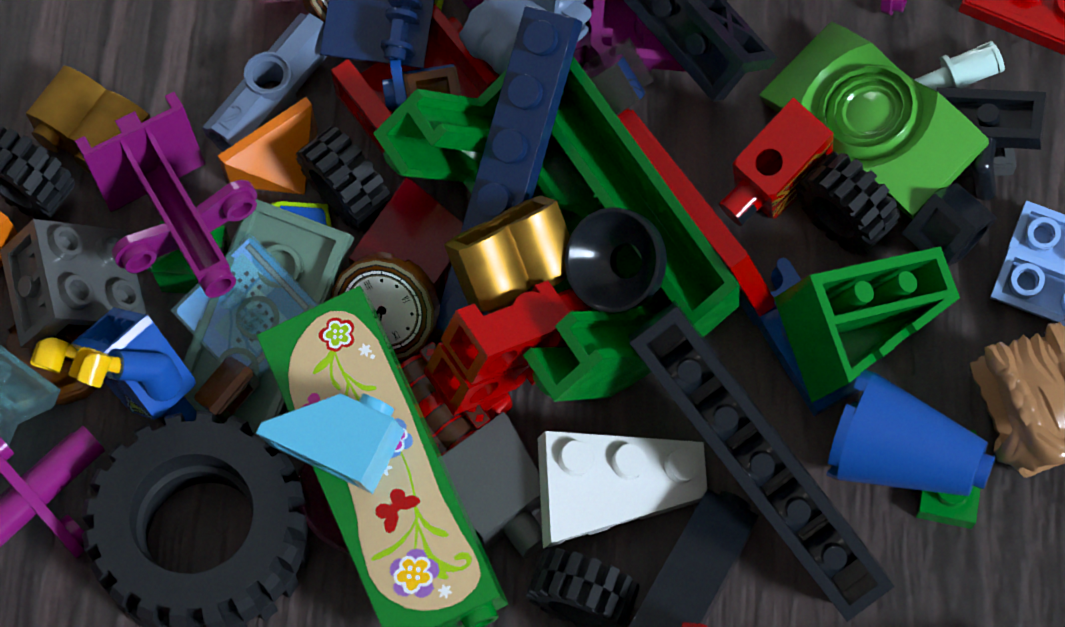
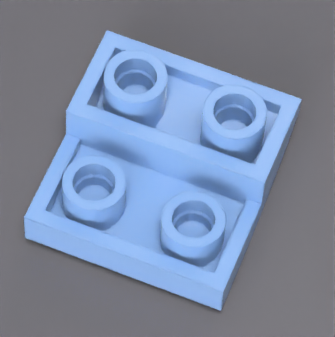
(1035, 264)

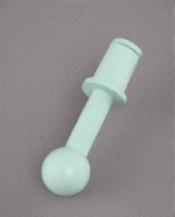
(965, 68)

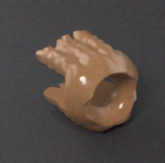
(1026, 399)

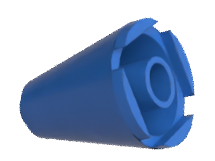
(905, 443)

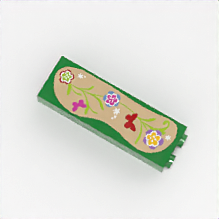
(413, 531)

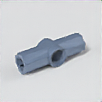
(289, 62)

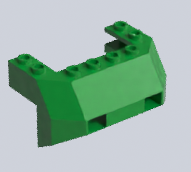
(585, 169)

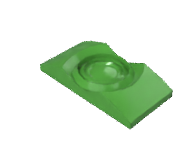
(879, 115)

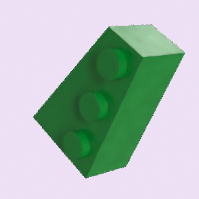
(860, 313)

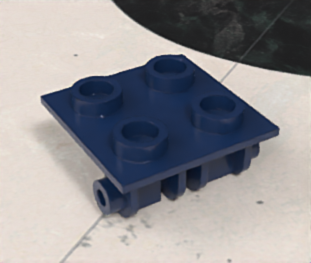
(378, 30)

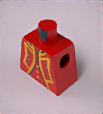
(776, 163)

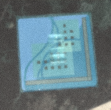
(257, 302)

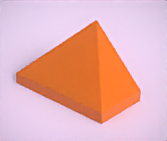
(269, 153)

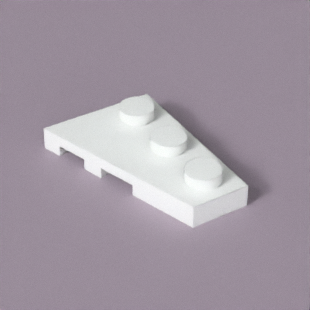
(611, 480)

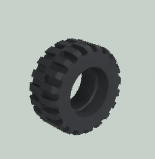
(160, 467)

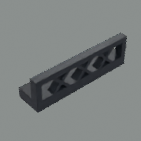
(706, 41)

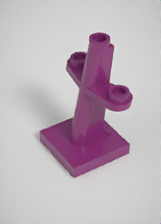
(149, 161)
(43, 482)

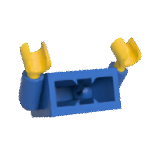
(130, 358)

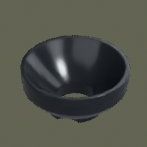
(593, 255)

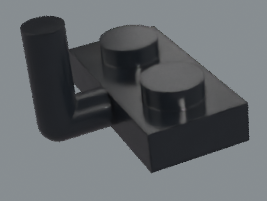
(1007, 121)

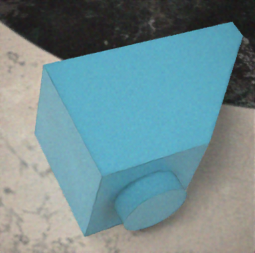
(339, 437)

